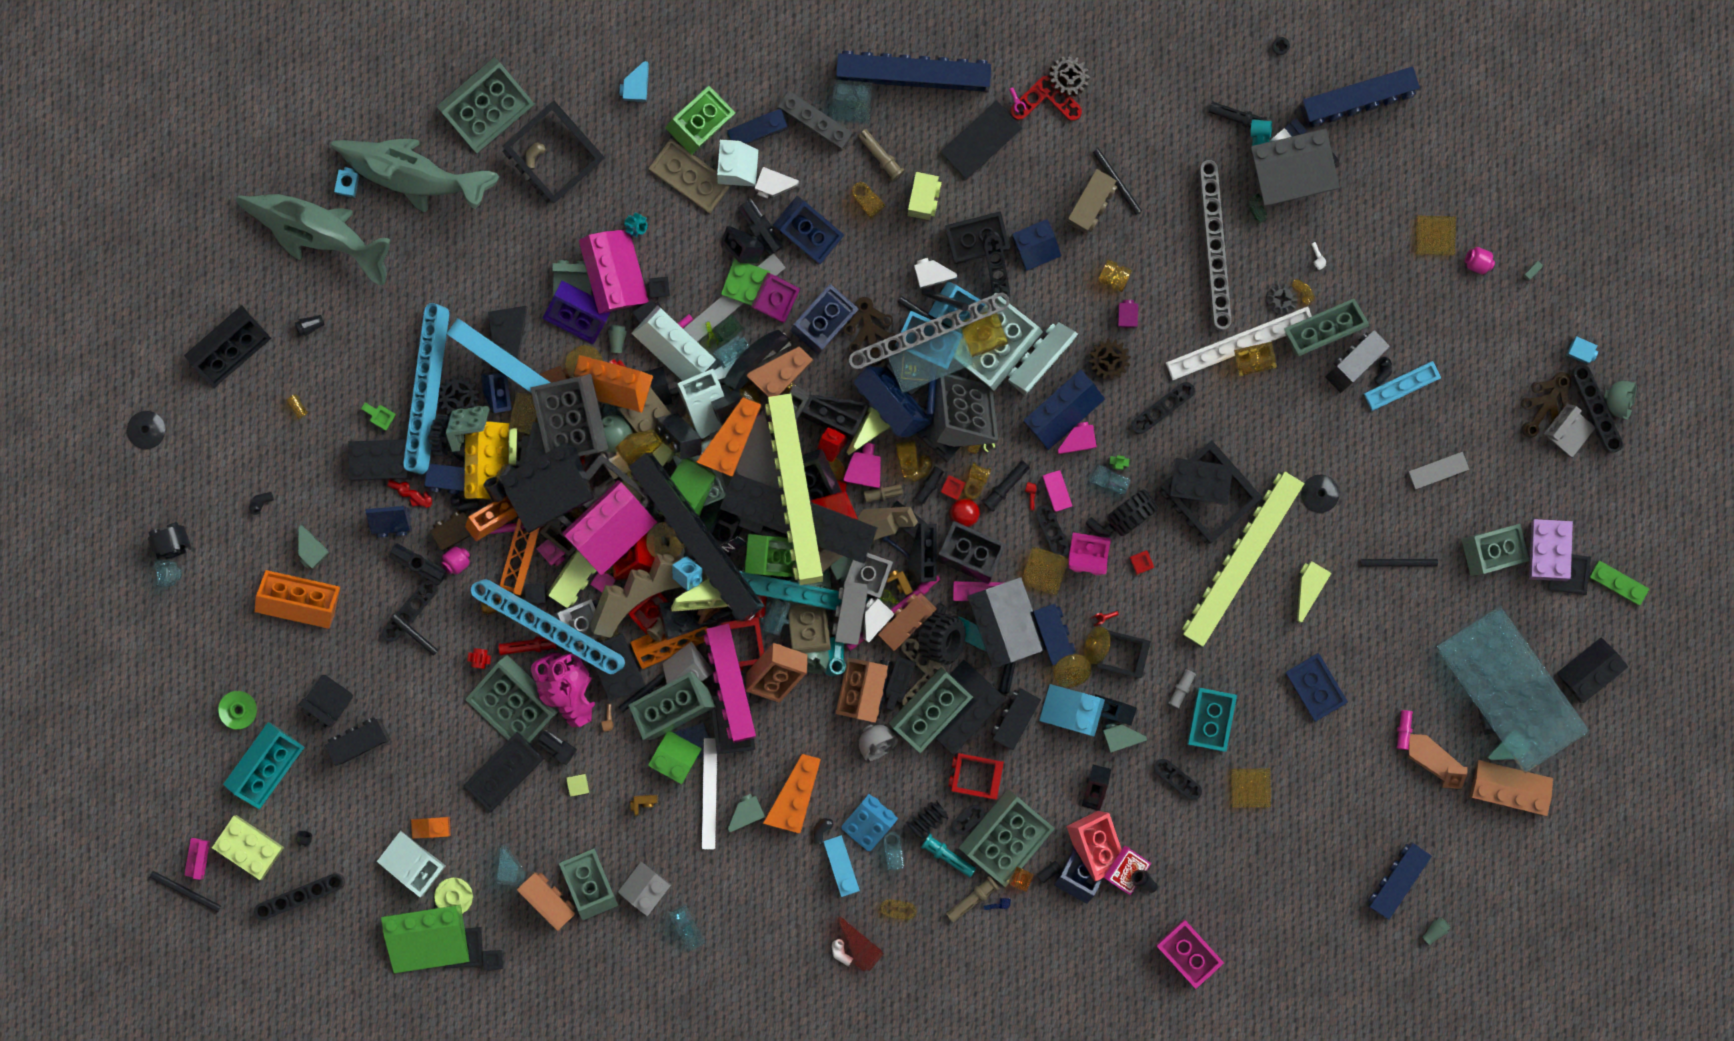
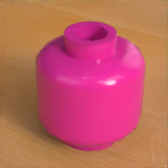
(1479, 260)
(455, 560)

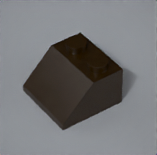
(555, 528)

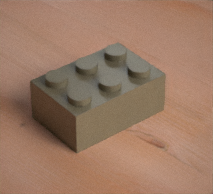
(1092, 202)

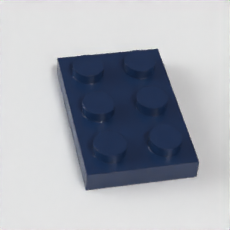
(1316, 687)

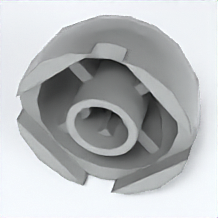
(875, 741)

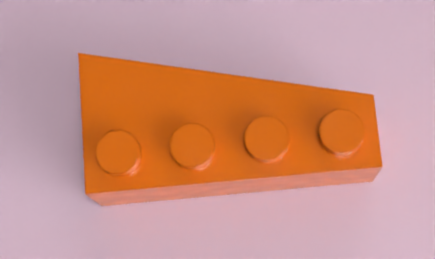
(729, 443)
(794, 798)

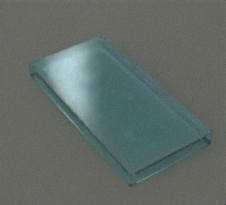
(930, 360)

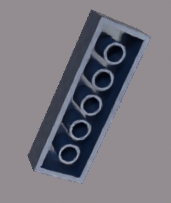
(1362, 95)

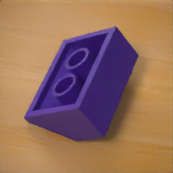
(575, 312)

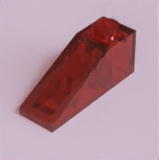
(862, 948)

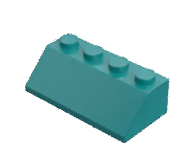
(263, 765)

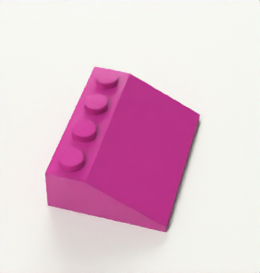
(613, 270)
(609, 527)

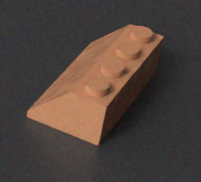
(1512, 788)

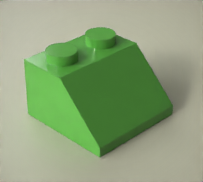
(675, 757)

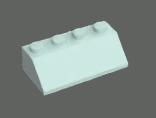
(673, 345)

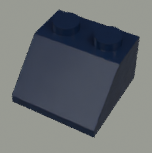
(1036, 244)

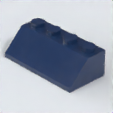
(894, 407)
(1064, 409)

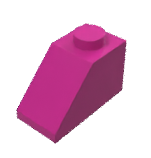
(1079, 439)

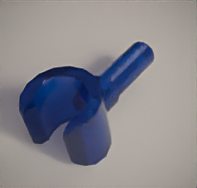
(1004, 904)

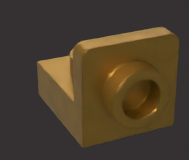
(903, 584)
(645, 800)

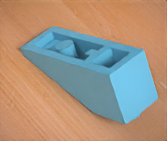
(841, 866)

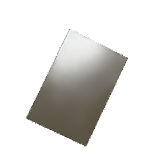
(808, 628)

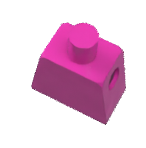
(864, 468)

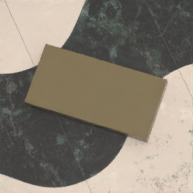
(689, 176)

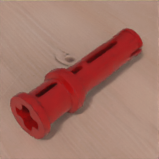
(537, 644)

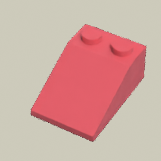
(1095, 842)

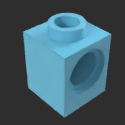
(350, 190)
(1582, 350)
(687, 573)

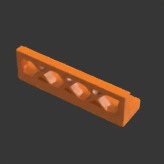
(525, 560)
(647, 645)

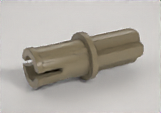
(883, 493)

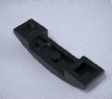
(752, 356)

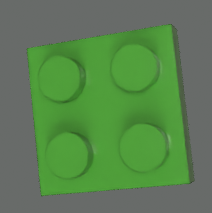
(743, 282)

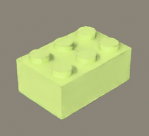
(922, 200)
(248, 847)

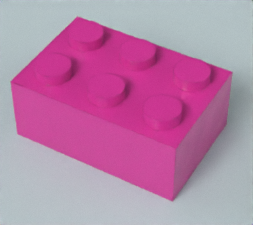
(1189, 953)

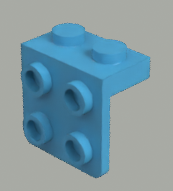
(869, 822)

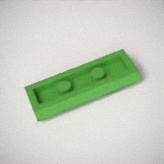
(1619, 583)

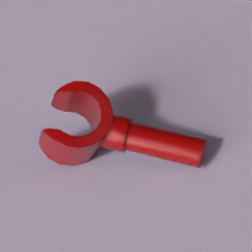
(1031, 488)
(1101, 618)

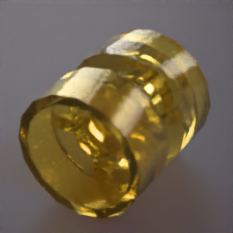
(1114, 275)

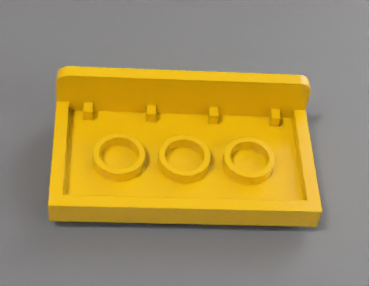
(484, 457)

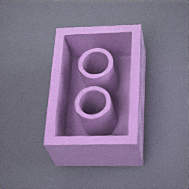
(1550, 550)

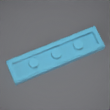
(1402, 386)

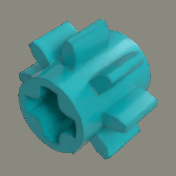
(635, 224)

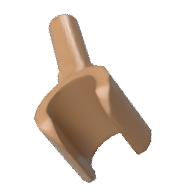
(608, 724)

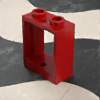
(740, 624)
(953, 780)

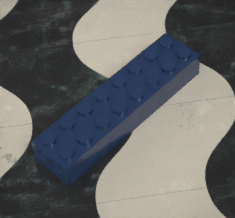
(914, 72)

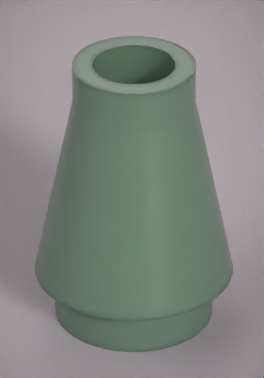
(617, 336)
(1436, 930)

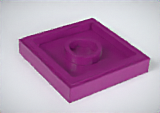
(775, 297)

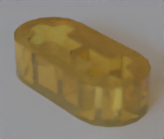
(900, 904)

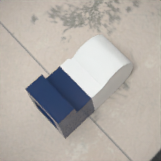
(1293, 129)

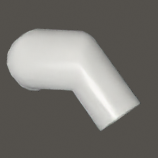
(839, 952)

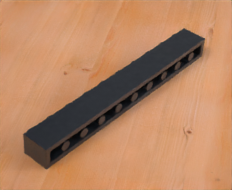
(696, 537)

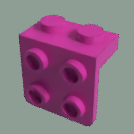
(1089, 553)

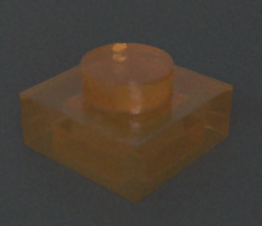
(1021, 879)

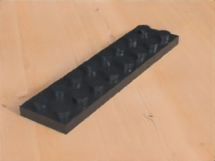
(832, 529)

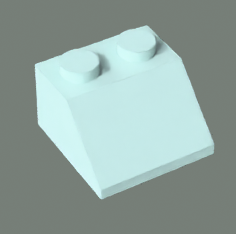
(737, 163)

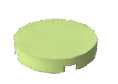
(512, 446)
(456, 891)

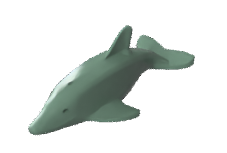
(405, 171)
(309, 225)

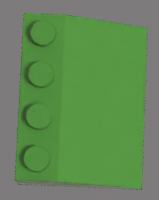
(425, 938)

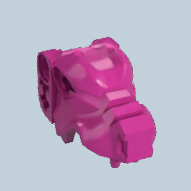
(564, 687)

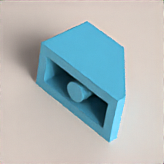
(636, 84)

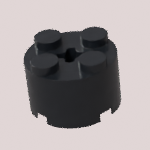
(169, 542)

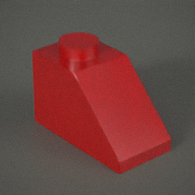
(832, 443)

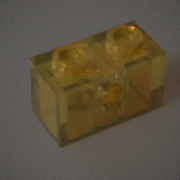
(1255, 358)

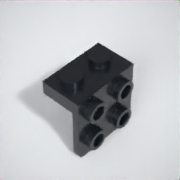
(326, 701)

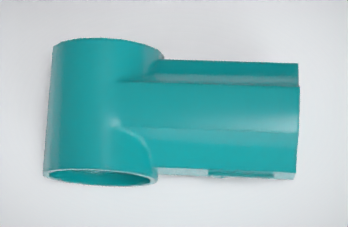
(1261, 131)
(836, 656)

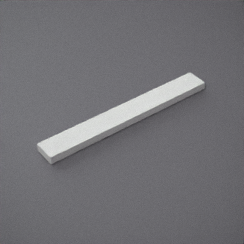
(1225, 349)

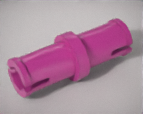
(1404, 730)

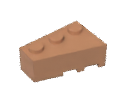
(781, 372)
(906, 620)

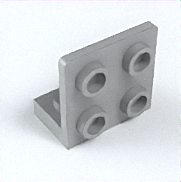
(1569, 430)

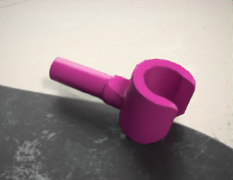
(1016, 100)

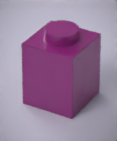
(1127, 314)

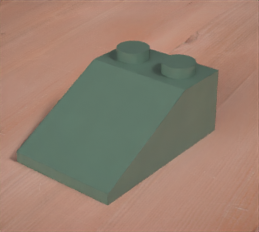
(1495, 549)
(588, 884)

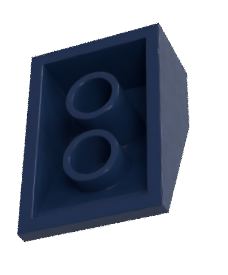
(808, 229)
(824, 319)
(389, 520)
(1076, 879)

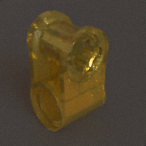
(869, 202)
(907, 457)
(976, 480)

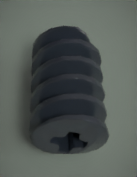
(927, 820)

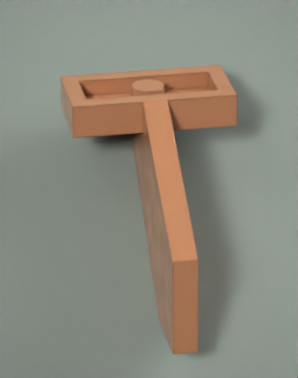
(1437, 761)

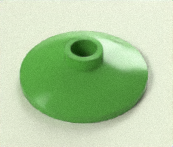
(227, 710)

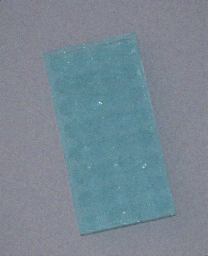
(1512, 689)

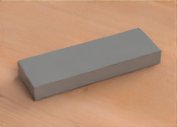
(1438, 470)

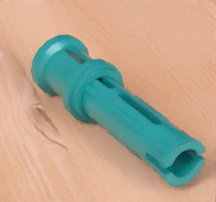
(940, 851)

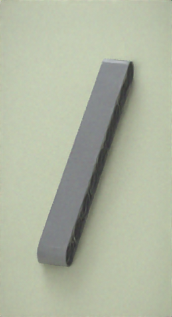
(1215, 236)
(921, 337)

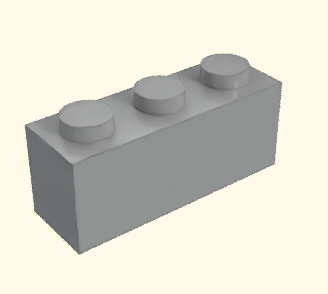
(850, 612)

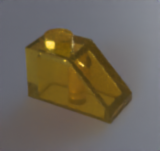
(638, 444)

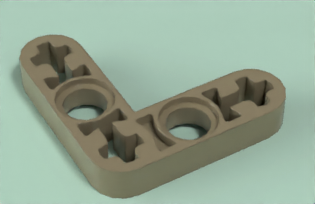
(928, 669)

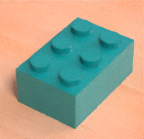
(1211, 719)

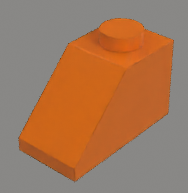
(431, 827)

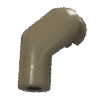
(532, 152)

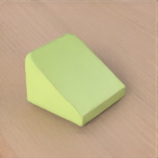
(577, 785)

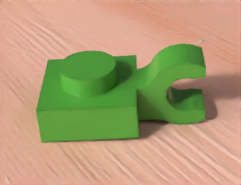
(380, 416)
(1119, 462)

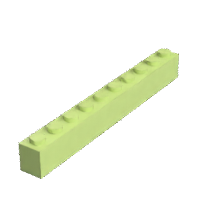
(795, 489)
(1243, 558)
(578, 569)

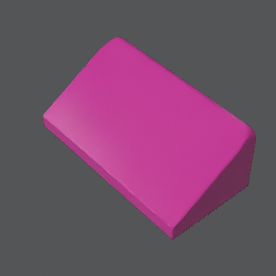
(1057, 491)

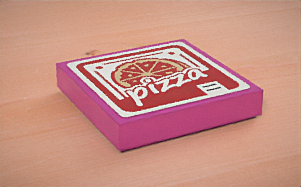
(1124, 867)

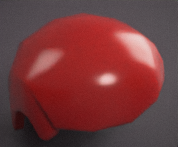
(964, 512)

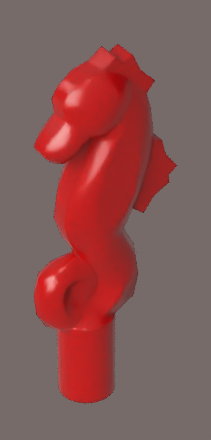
(416, 498)

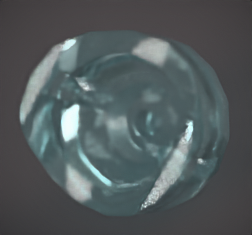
(167, 573)

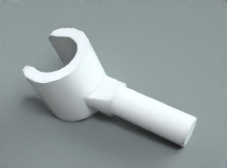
(1320, 262)

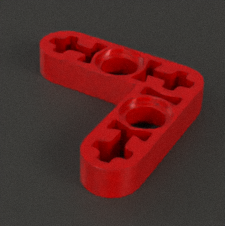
(1042, 94)

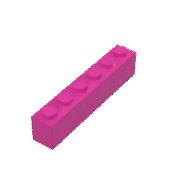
(731, 683)

